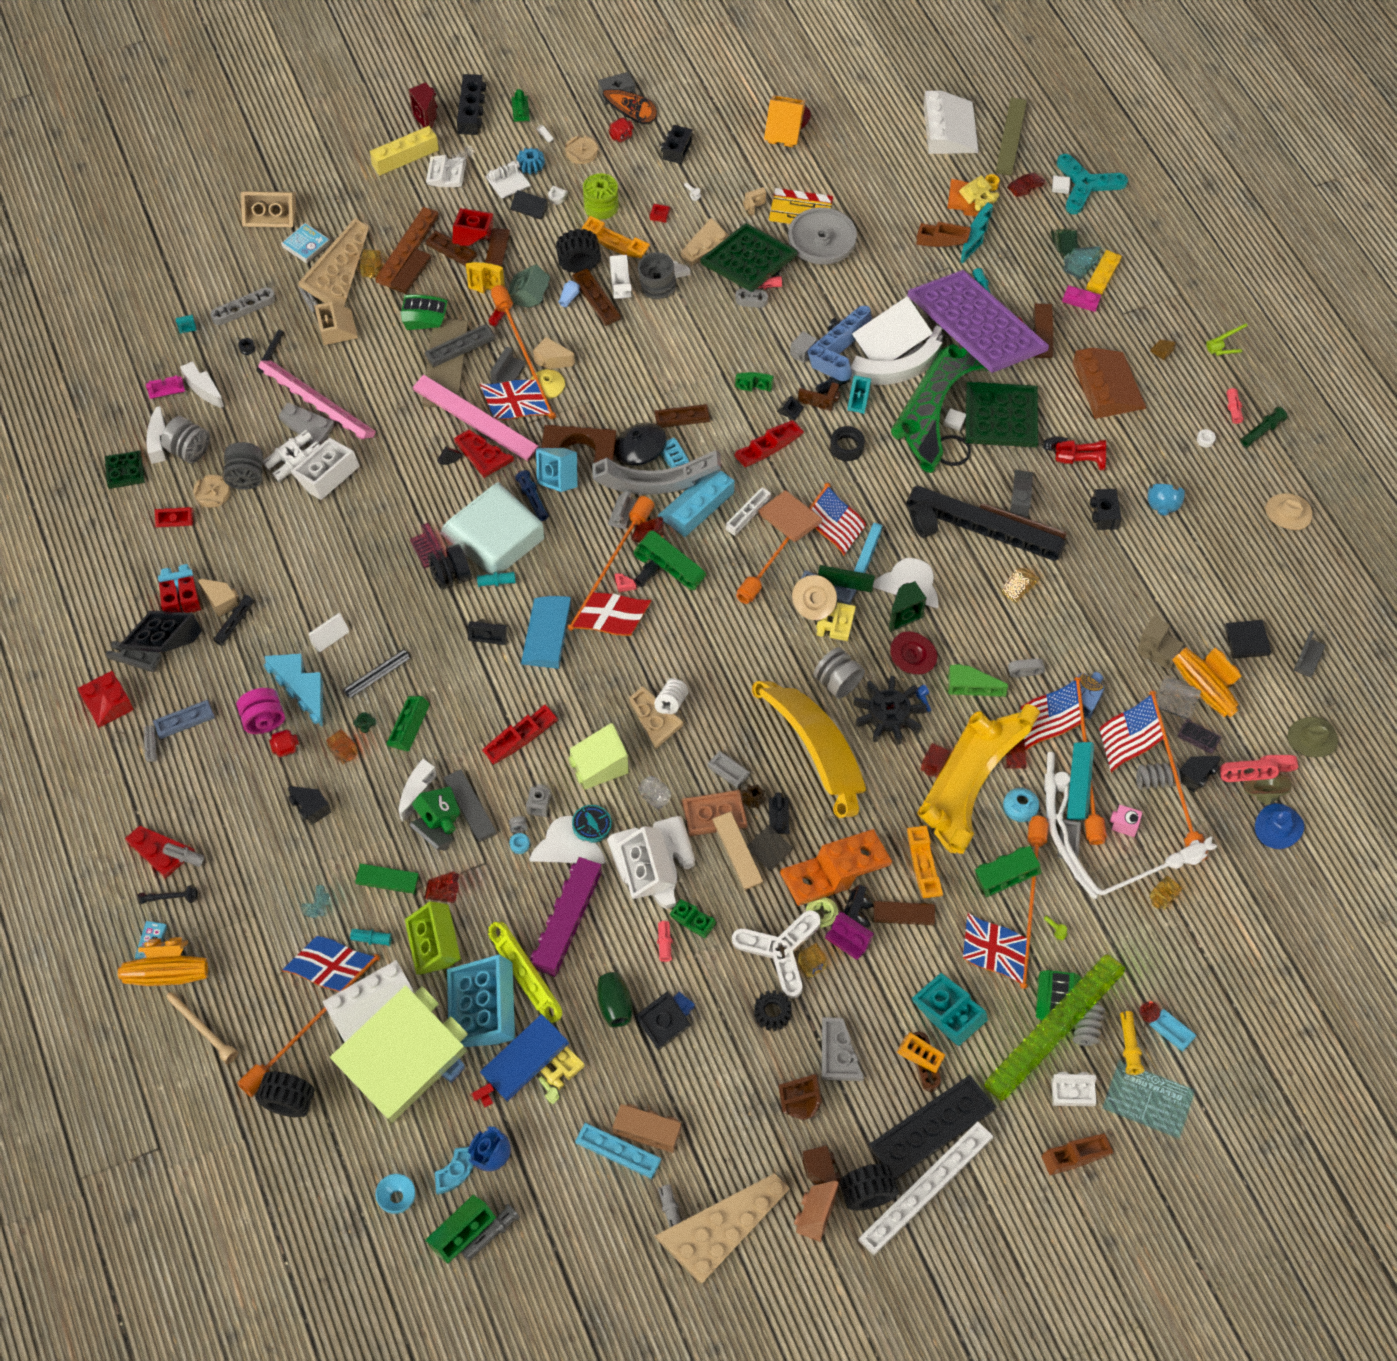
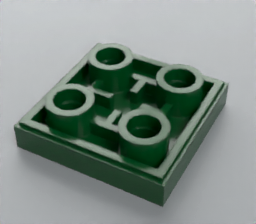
(124, 469)

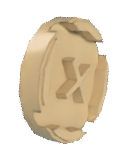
(581, 149)
(211, 491)

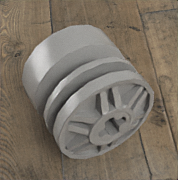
(185, 439)
(839, 672)

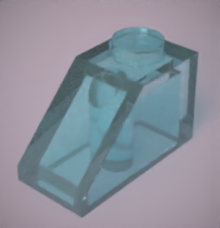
(1081, 261)

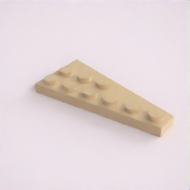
(334, 271)
(713, 1233)

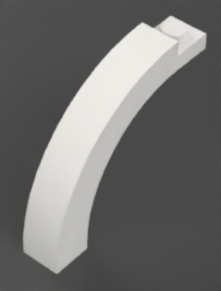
(901, 369)

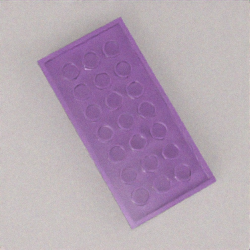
(977, 321)

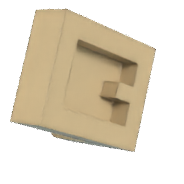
(754, 198)

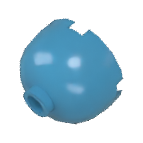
(1165, 498)

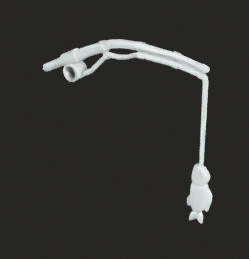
(1061, 782)

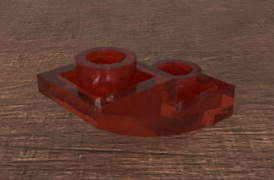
(1025, 183)

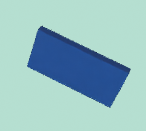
(524, 1057)

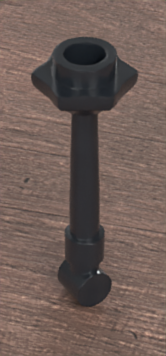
(190, 895)

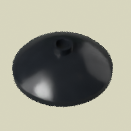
(640, 443)

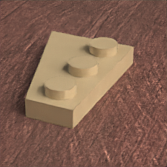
(704, 241)
(657, 725)

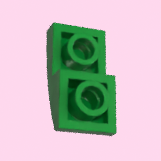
(749, 380)
(692, 919)

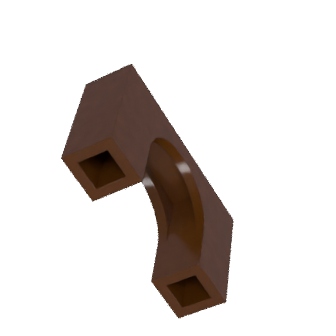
(600, 440)

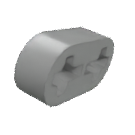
(751, 298)
(1026, 667)

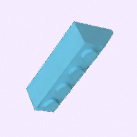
(698, 502)

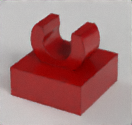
(482, 1094)

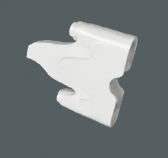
(677, 846)

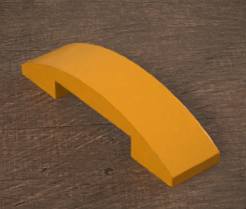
(615, 241)
(923, 862)

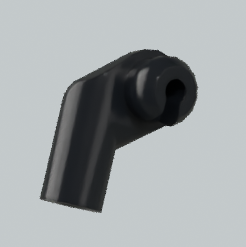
(1048, 443)

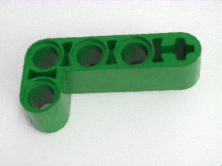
(670, 559)

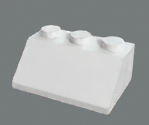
(325, 468)
(646, 862)

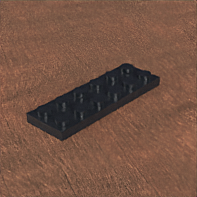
(932, 1126)

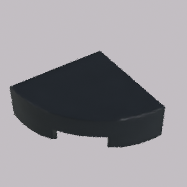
(449, 456)

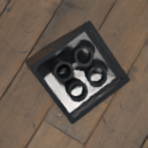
(162, 632)

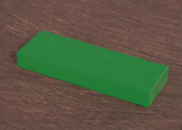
(387, 878)

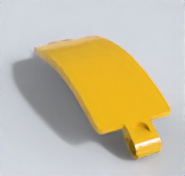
(824, 742)

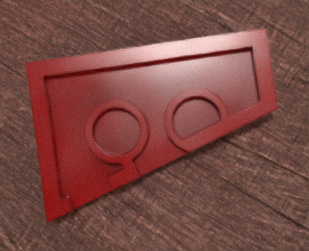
(481, 454)

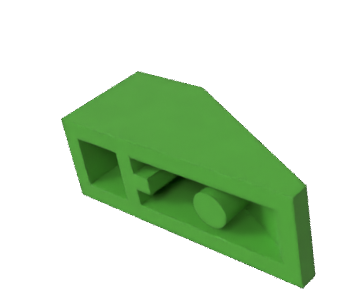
(970, 681)

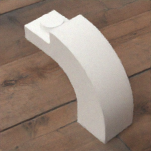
(620, 276)

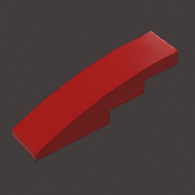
(770, 443)
(520, 735)

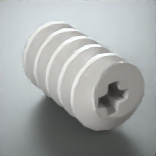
(671, 696)

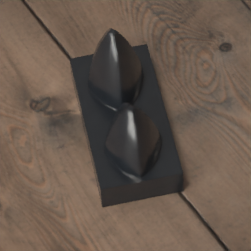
(487, 633)
(857, 900)

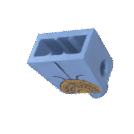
(1091, 692)

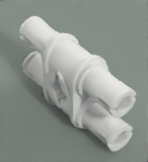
(291, 447)

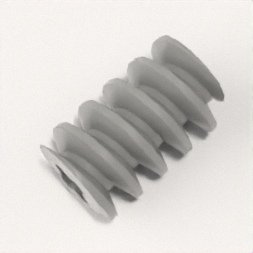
(1154, 774)
(1087, 1028)

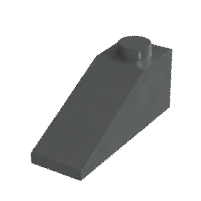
(1021, 493)

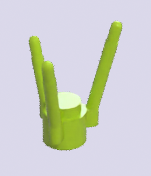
(1215, 345)

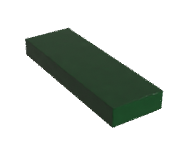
(847, 578)

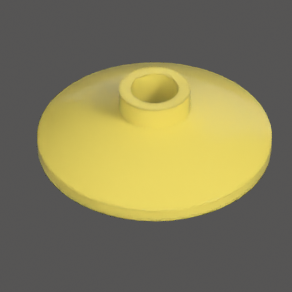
(554, 385)

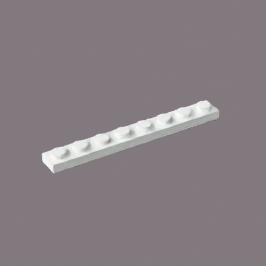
(925, 1188)

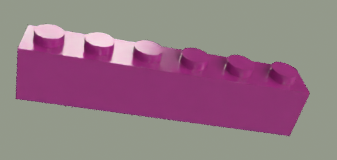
(566, 917)

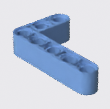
(826, 352)

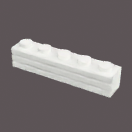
(748, 511)

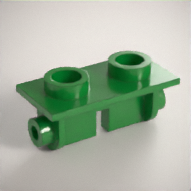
(520, 106)

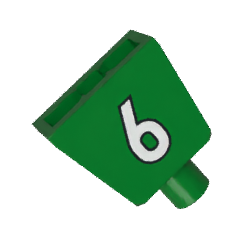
(438, 809)

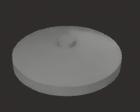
(822, 235)

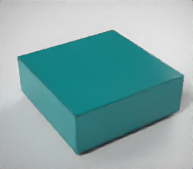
(186, 324)

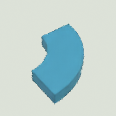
(455, 1172)

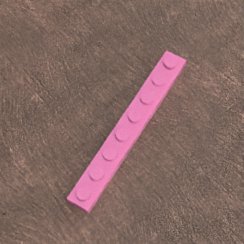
(312, 396)

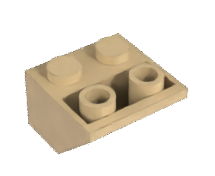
(335, 323)

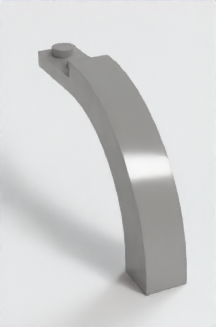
(654, 482)

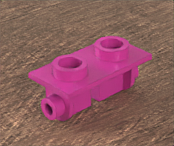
(167, 387)

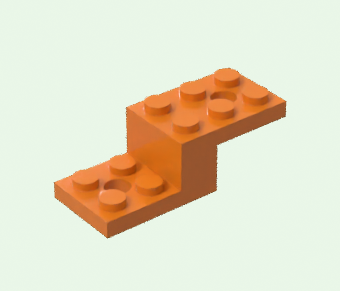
(835, 867)

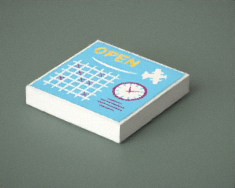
(306, 243)

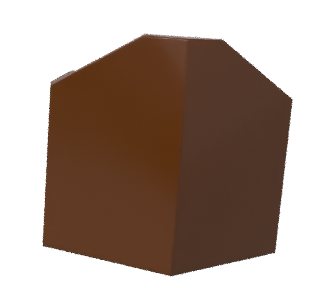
(801, 1097)

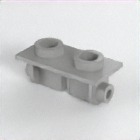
(622, 508)

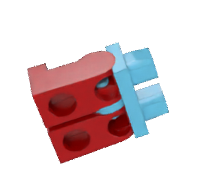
(176, 584)

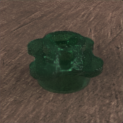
(364, 717)

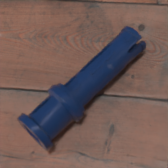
(529, 489)

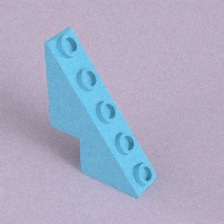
(303, 686)

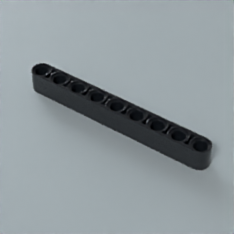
(989, 524)

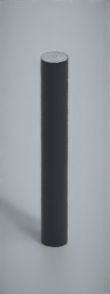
(269, 352)

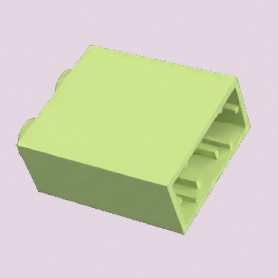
(401, 1051)

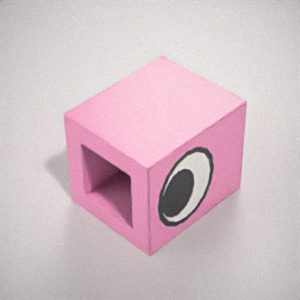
(1126, 820)

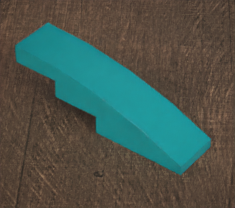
(978, 229)

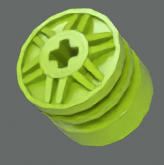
(600, 196)

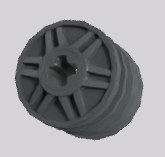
(657, 275)
(243, 465)

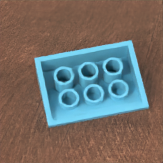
(483, 1000)

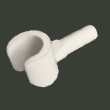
(694, 192)

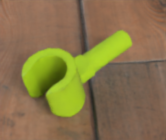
(1061, 930)

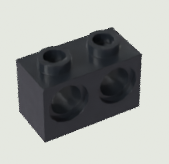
(677, 144)

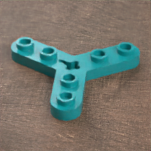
(1095, 182)

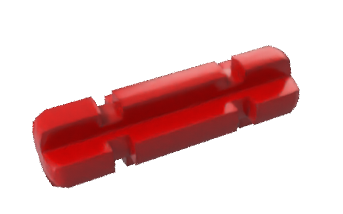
(495, 317)

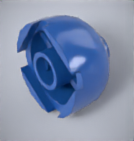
(489, 1149)

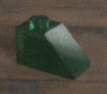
(1065, 240)

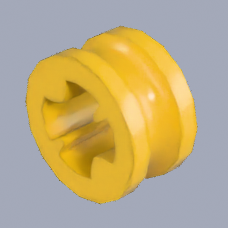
(995, 181)

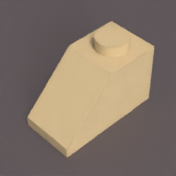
(552, 355)
(219, 595)

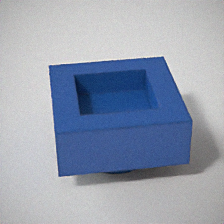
(684, 1003)

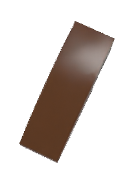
(1044, 326)

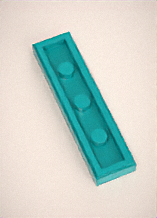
(1080, 781)

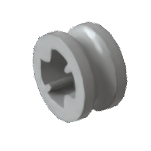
(518, 824)

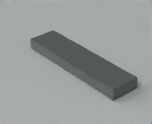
(459, 345)
(470, 806)

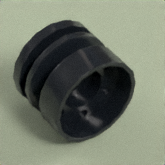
(449, 566)

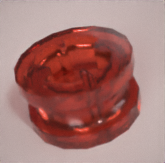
(1154, 1012)

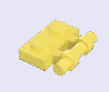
(975, 189)
(841, 623)
(566, 1064)

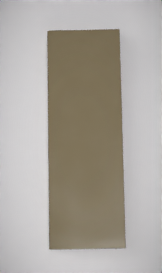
(450, 372)

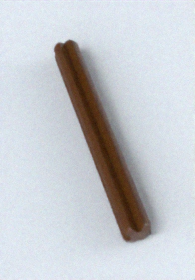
(1032, 523)

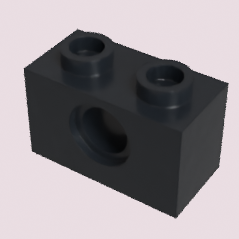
(1110, 517)

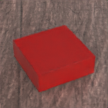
(659, 213)

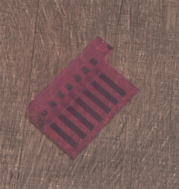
(425, 544)

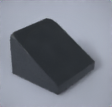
(790, 408)

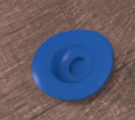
(1278, 826)

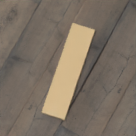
(737, 851)

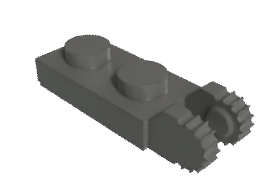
(140, 659)

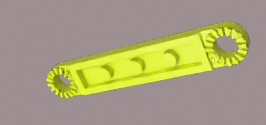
(525, 972)

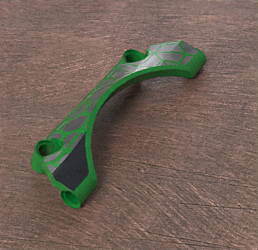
(922, 413)

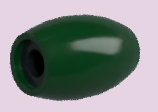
(614, 999)

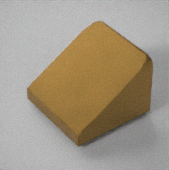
(1163, 348)

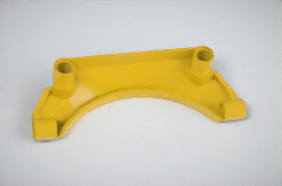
(969, 764)

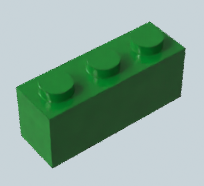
(1008, 871)
(460, 1229)

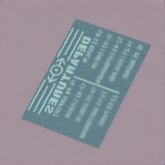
(1149, 1100)

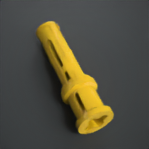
(1132, 1051)

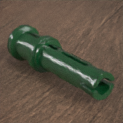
(1269, 423)

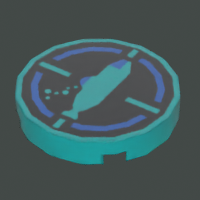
(591, 823)

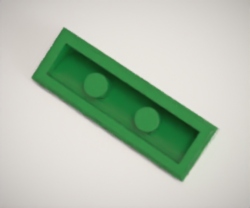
(408, 723)

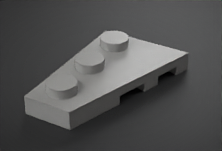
(300, 419)
(838, 1056)

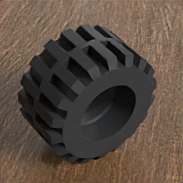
(578, 250)
(285, 1094)
(869, 1187)

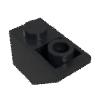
(1197, 770)
(310, 802)

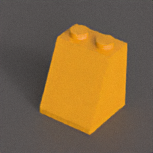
(784, 120)

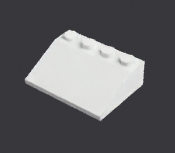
(949, 124)
(363, 999)

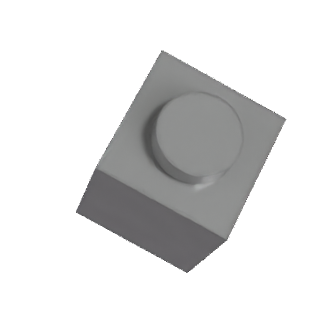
(801, 345)

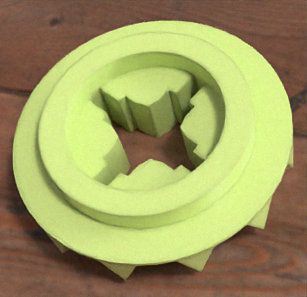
(829, 908)

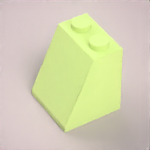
(599, 758)

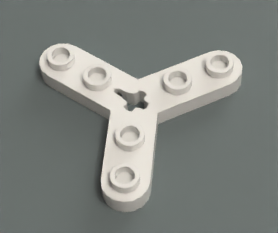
(766, 946)

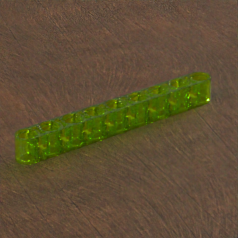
(1054, 1027)

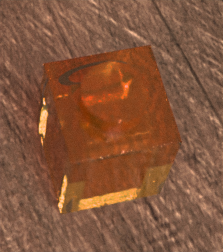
(342, 747)

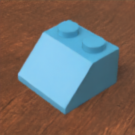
(556, 468)

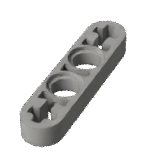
(242, 304)

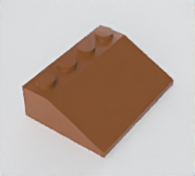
(1107, 382)

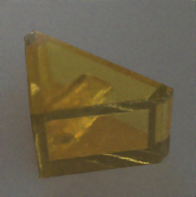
(1019, 584)

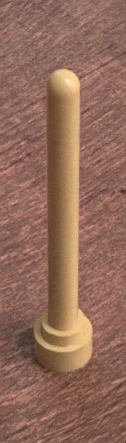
(226, 1052)

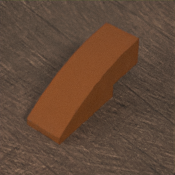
(942, 235)
(1076, 1154)

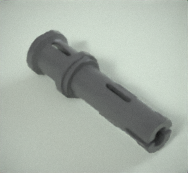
(497, 1226)

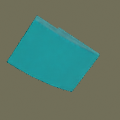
(950, 1009)

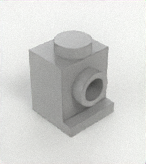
(538, 801)

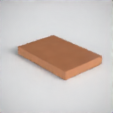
(790, 516)
(702, 809)

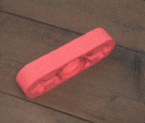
(1264, 774)

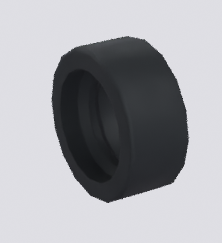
(847, 432)
(923, 519)

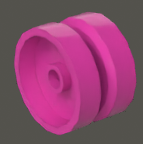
(260, 710)

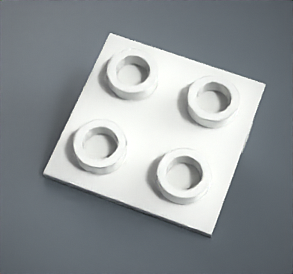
(507, 180)

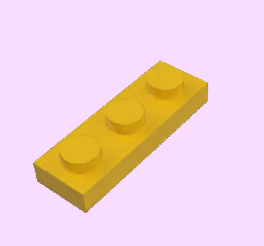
(1103, 272)

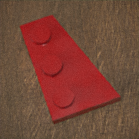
(150, 847)

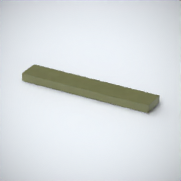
(1011, 136)

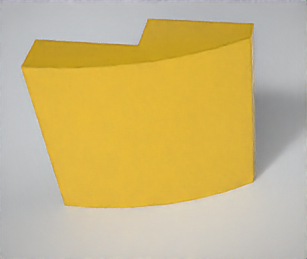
(484, 276)

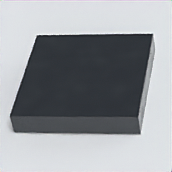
(1247, 639)
(663, 1020)

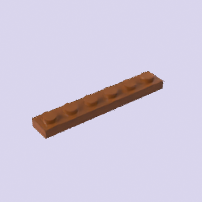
(407, 245)

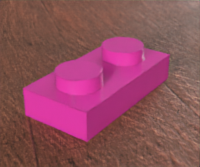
(1081, 298)

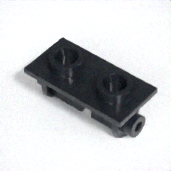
(779, 813)

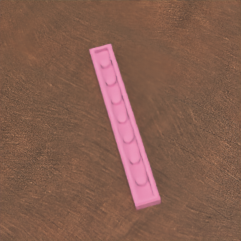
(475, 418)

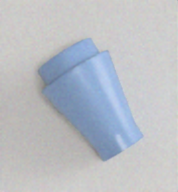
(569, 292)

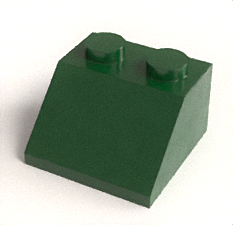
(908, 606)

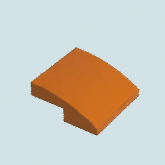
(957, 201)

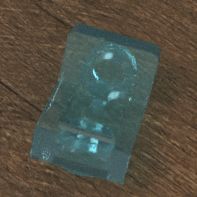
(320, 901)

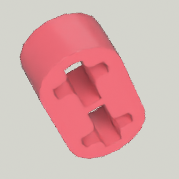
(1285, 763)

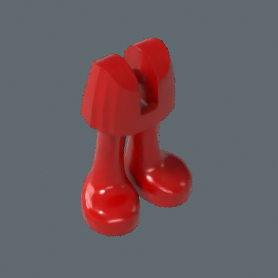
(1069, 452)

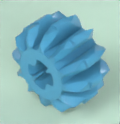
(530, 160)

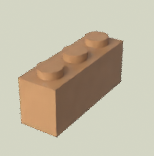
(647, 1127)

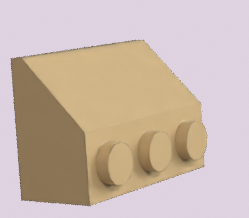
(268, 208)

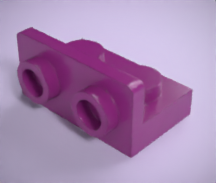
(849, 936)

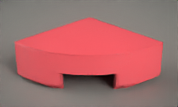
(624, 583)

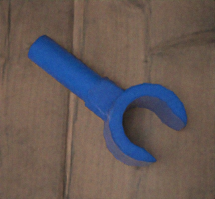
(921, 692)

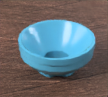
(1017, 811)
(391, 1184)

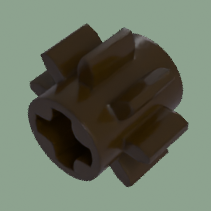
(753, 796)

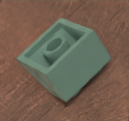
(528, 286)

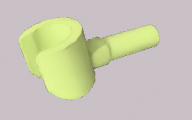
(552, 1094)

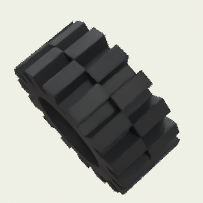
(772, 1022)

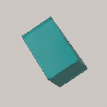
(859, 394)

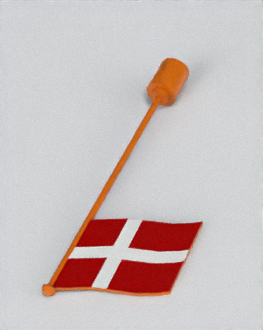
(609, 611)

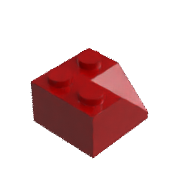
(471, 226)
(105, 699)

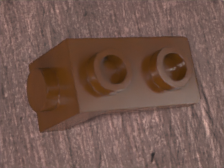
(820, 400)

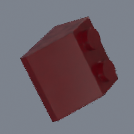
(423, 104)

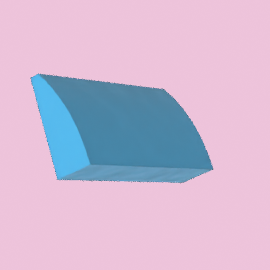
(546, 631)

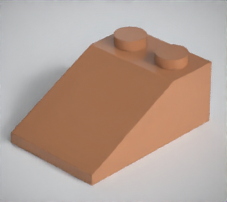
(816, 1210)

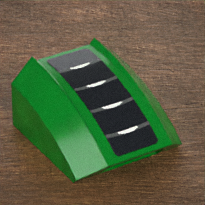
(422, 311)
(1051, 989)

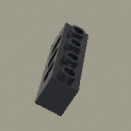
(470, 104)

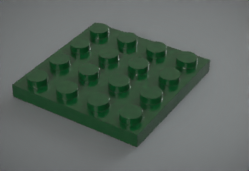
(748, 257)
(1001, 414)

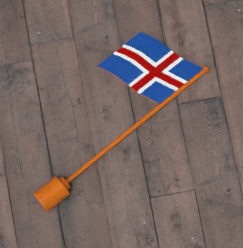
(327, 966)

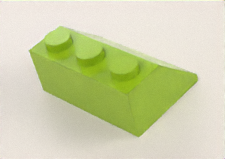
(432, 938)

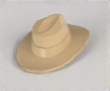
(1289, 511)
(814, 597)

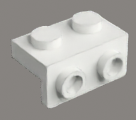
(1073, 1089)

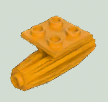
(1212, 677)
(163, 965)

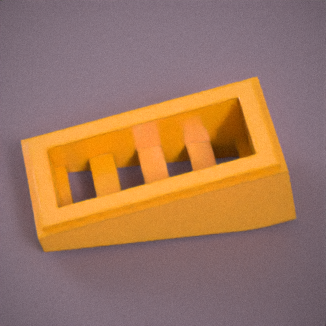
(924, 1046)

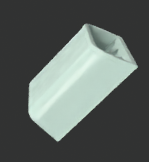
(494, 530)

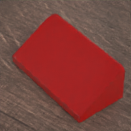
(173, 517)

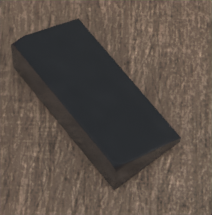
(529, 204)

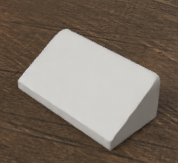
(328, 632)

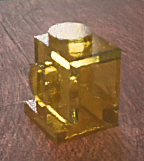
(1165, 893)

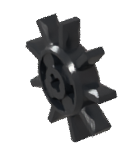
(889, 710)

